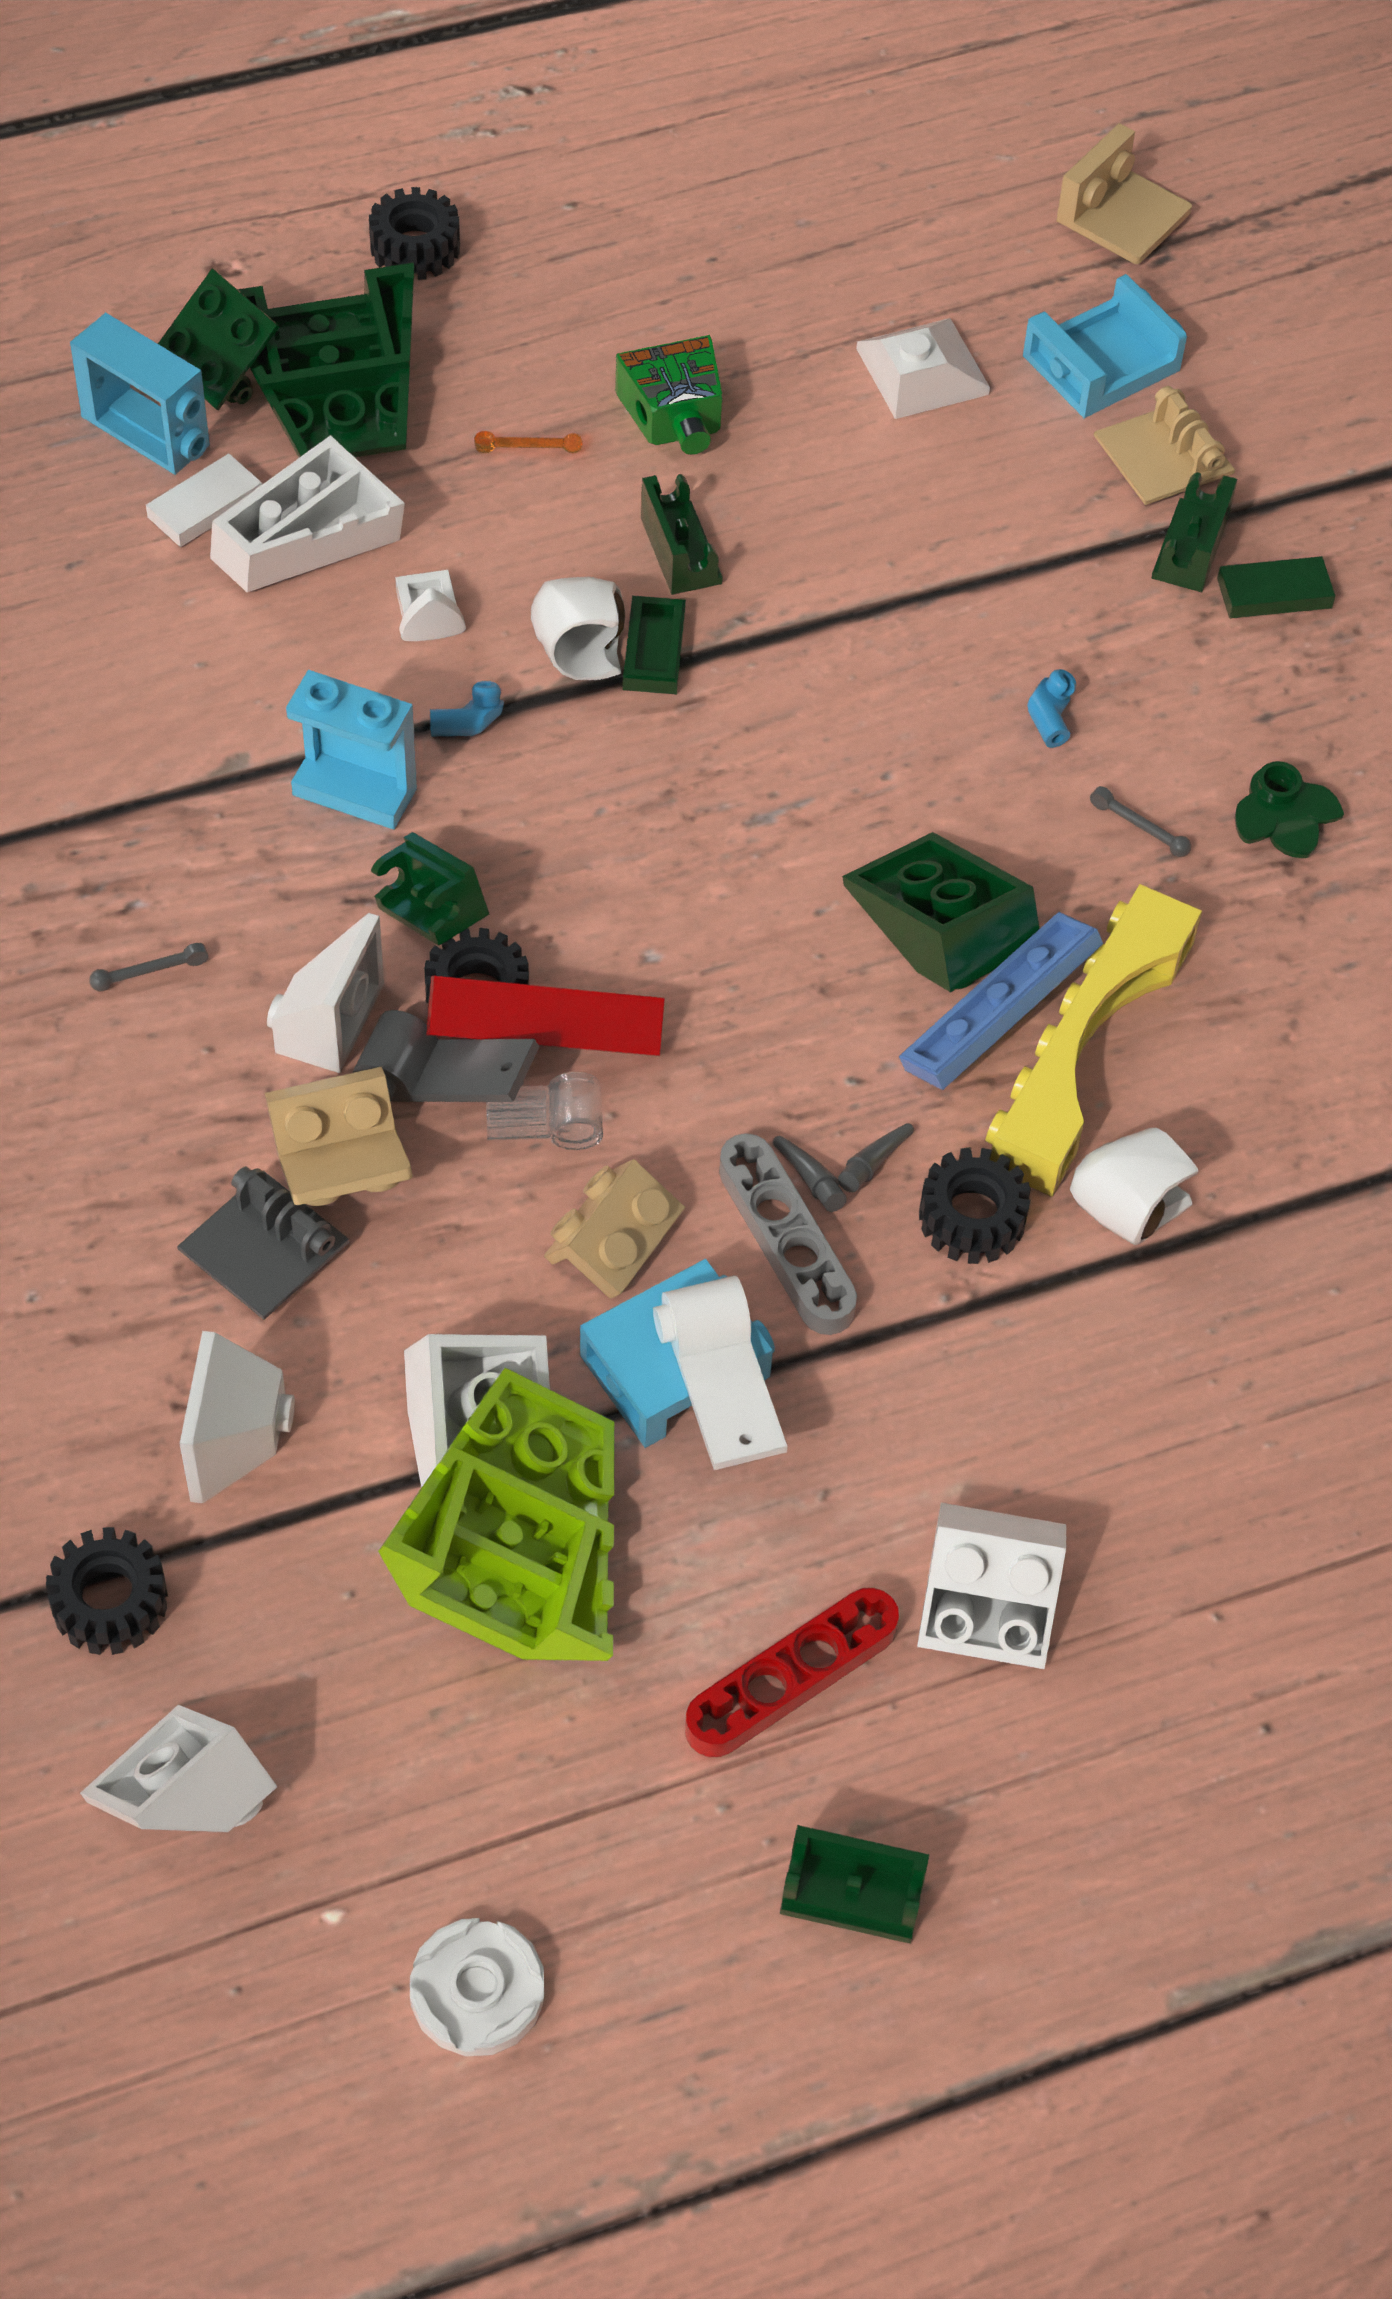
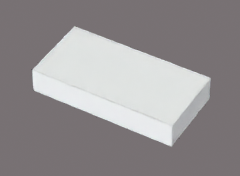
(197, 501)

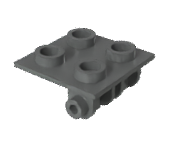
(262, 1243)

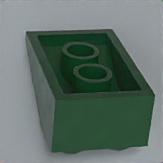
(946, 909)

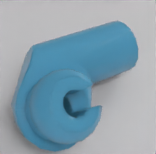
(471, 718)

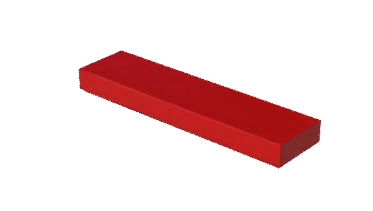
(546, 1014)

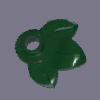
(1286, 815)

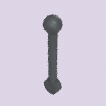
(1104, 799)
(193, 955)

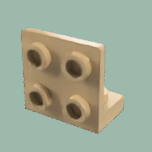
(1115, 204)
(337, 1137)

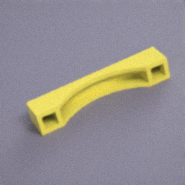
(1140, 956)

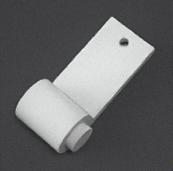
(720, 1370)

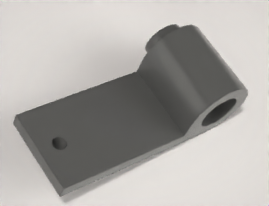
(444, 1070)

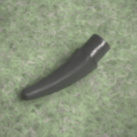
(867, 1161)
(817, 1177)

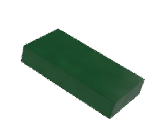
(1276, 587)
(654, 645)

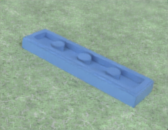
(1000, 1000)

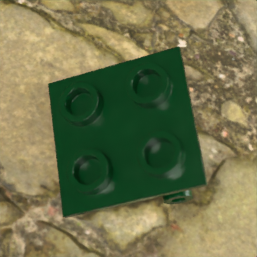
(221, 337)

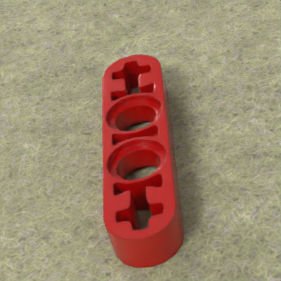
(798, 1678)

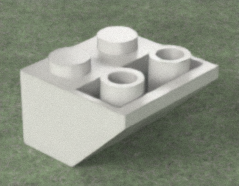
(992, 1585)

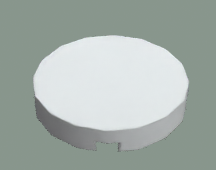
(477, 1987)

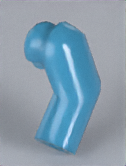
(1048, 704)

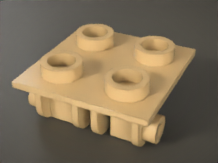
(1164, 448)

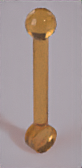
(486, 442)

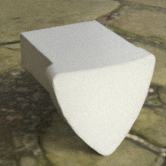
(428, 607)

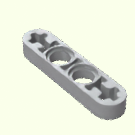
(793, 1230)

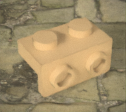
(615, 1226)

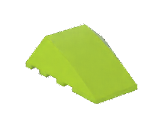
(516, 1527)

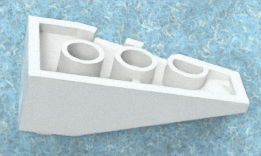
(452, 1375)

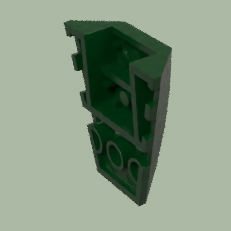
(342, 365)

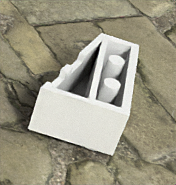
(306, 519)

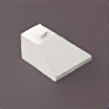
(922, 368)
(330, 999)
(231, 1416)
(184, 1777)

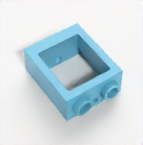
(111, 358)

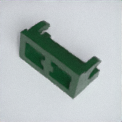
(1194, 534)
(678, 537)
(432, 891)
(854, 1884)

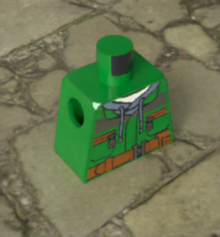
(672, 392)

